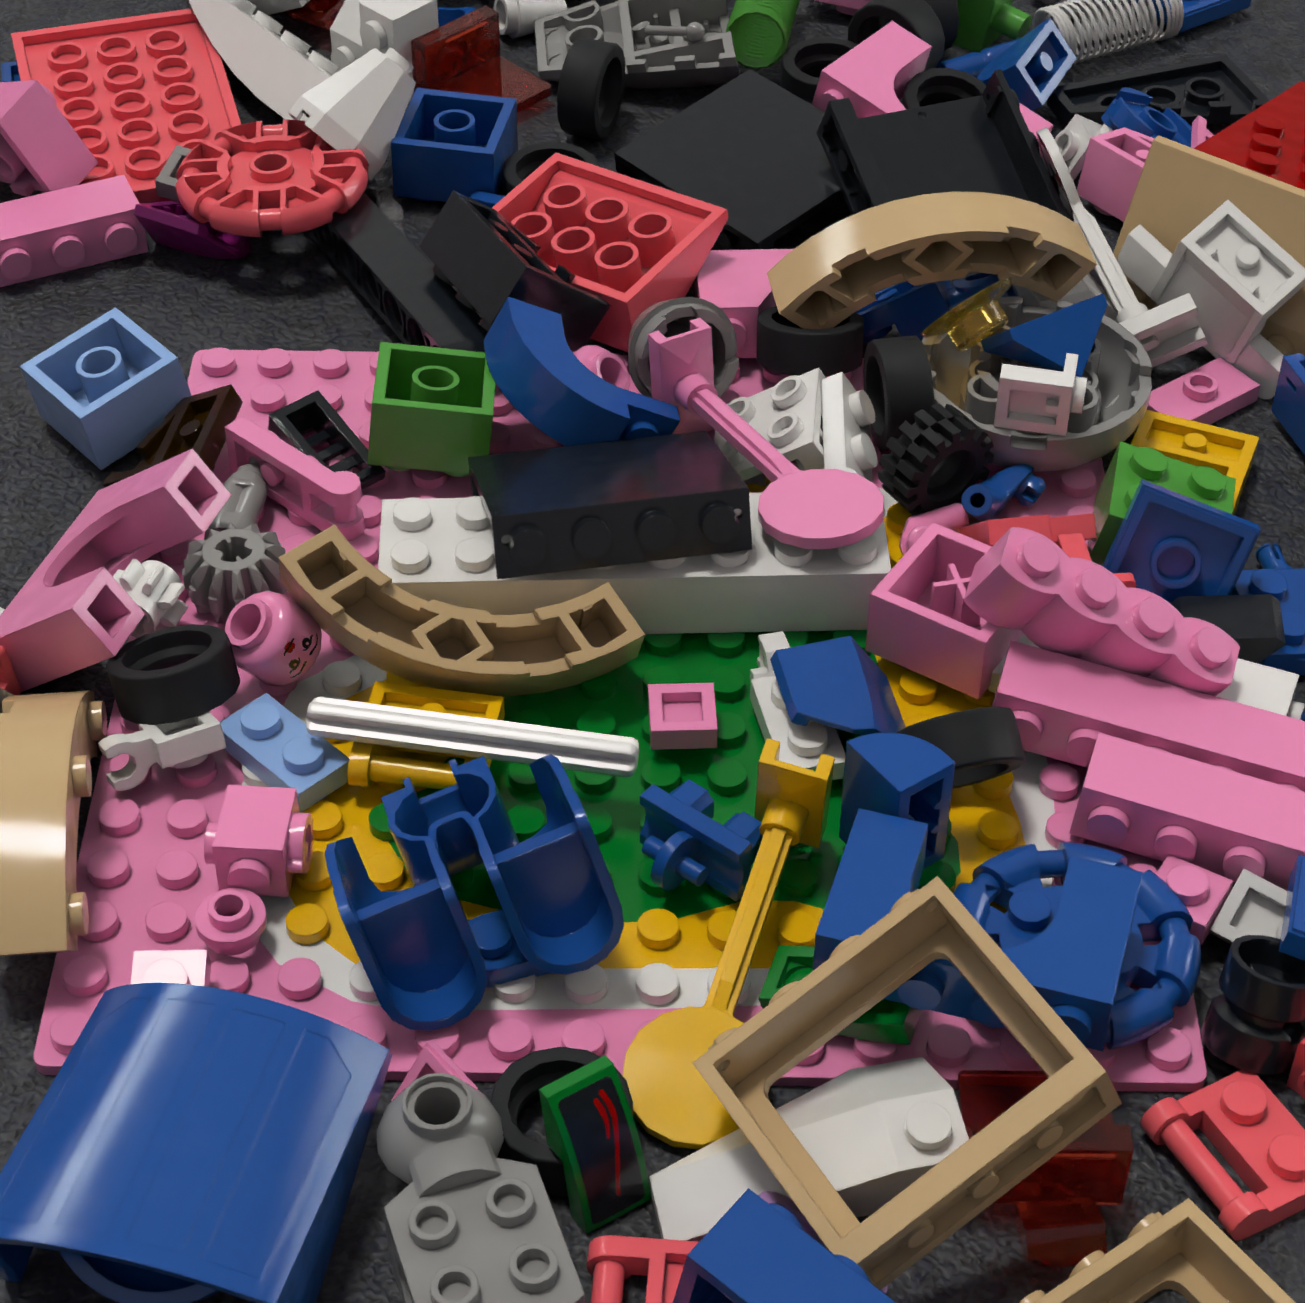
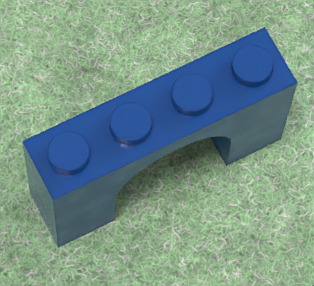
(1069, 963)

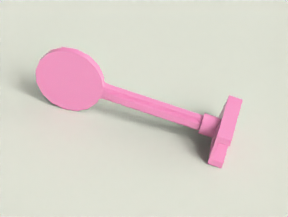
(799, 506)

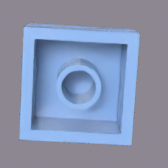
(106, 386)

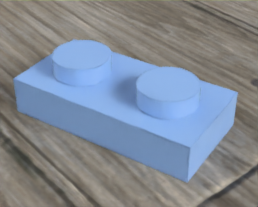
(282, 752)

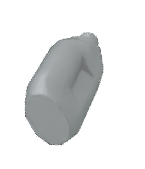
(246, 499)

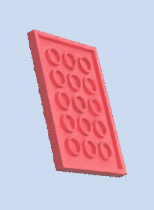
(132, 89)

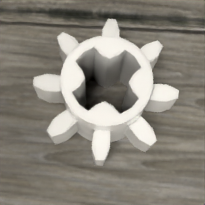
(156, 591)

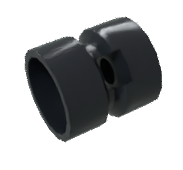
(1261, 1008)

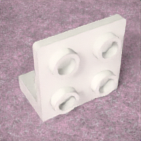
(787, 418)

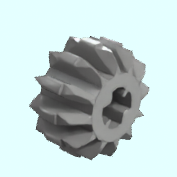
(231, 568)

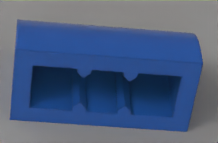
(900, 779)

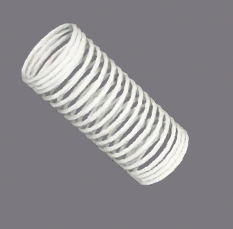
(1146, 19)

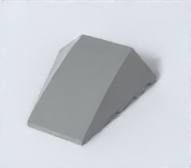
(650, 60)

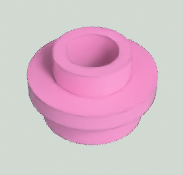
(231, 920)

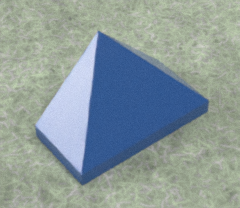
(1052, 336)

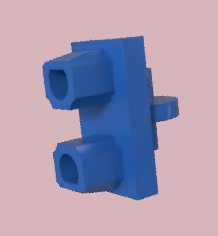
(693, 845)

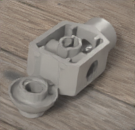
(467, 1219)

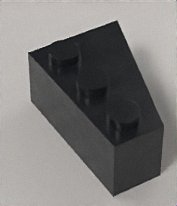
(495, 260)

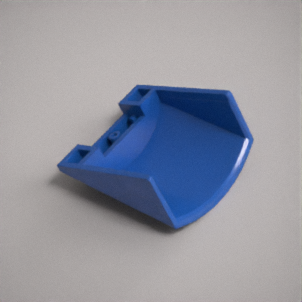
(197, 1142)

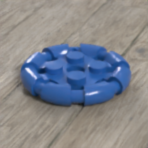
(1162, 971)

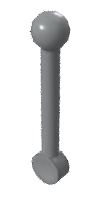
(694, 31)

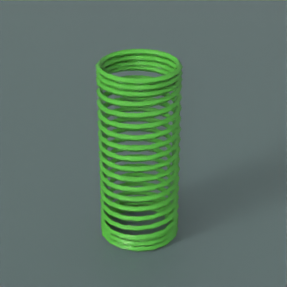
(761, 30)

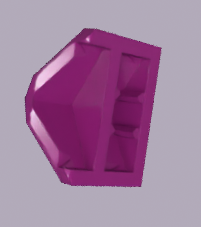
(173, 227)

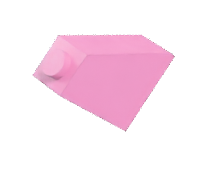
(740, 288)

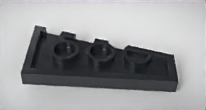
(1194, 88)

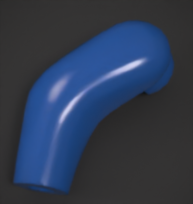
(993, 494)

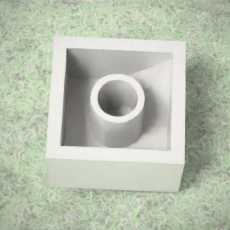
(380, 25)

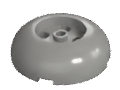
(1114, 368)

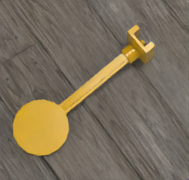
(659, 1069)

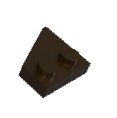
(192, 423)

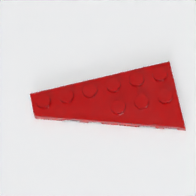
(1267, 139)

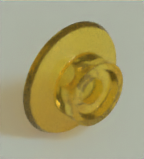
(973, 318)

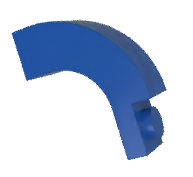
(556, 391)

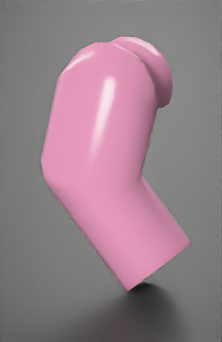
(950, 516)

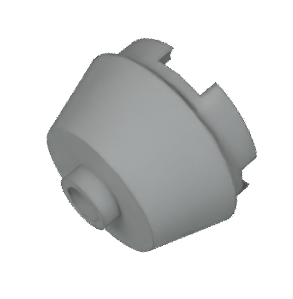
(674, 318)

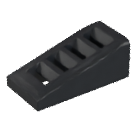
(316, 414)

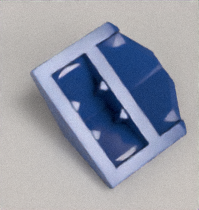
(836, 687)

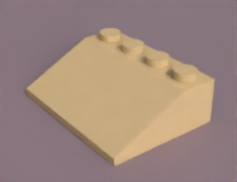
(1187, 185)

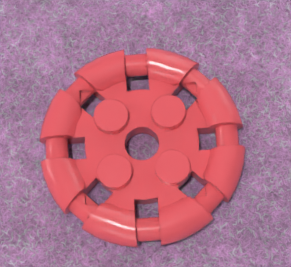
(269, 179)

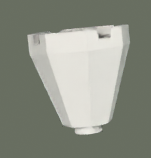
(360, 105)

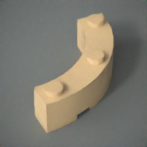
(924, 243)
(455, 644)
(42, 780)

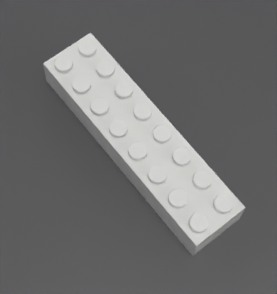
(447, 555)

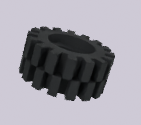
(935, 459)

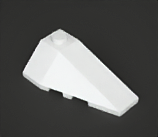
(863, 1129)

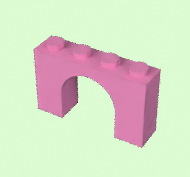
(878, 72)
(72, 605)

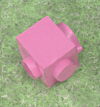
(259, 840)

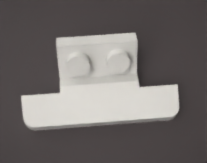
(1234, 279)

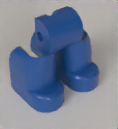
(419, 938)

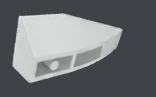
(263, 59)

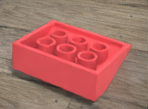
(614, 235)

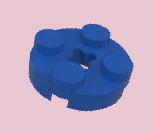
(1132, 111)

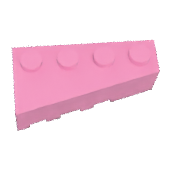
(38, 142)

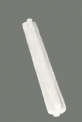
(471, 736)

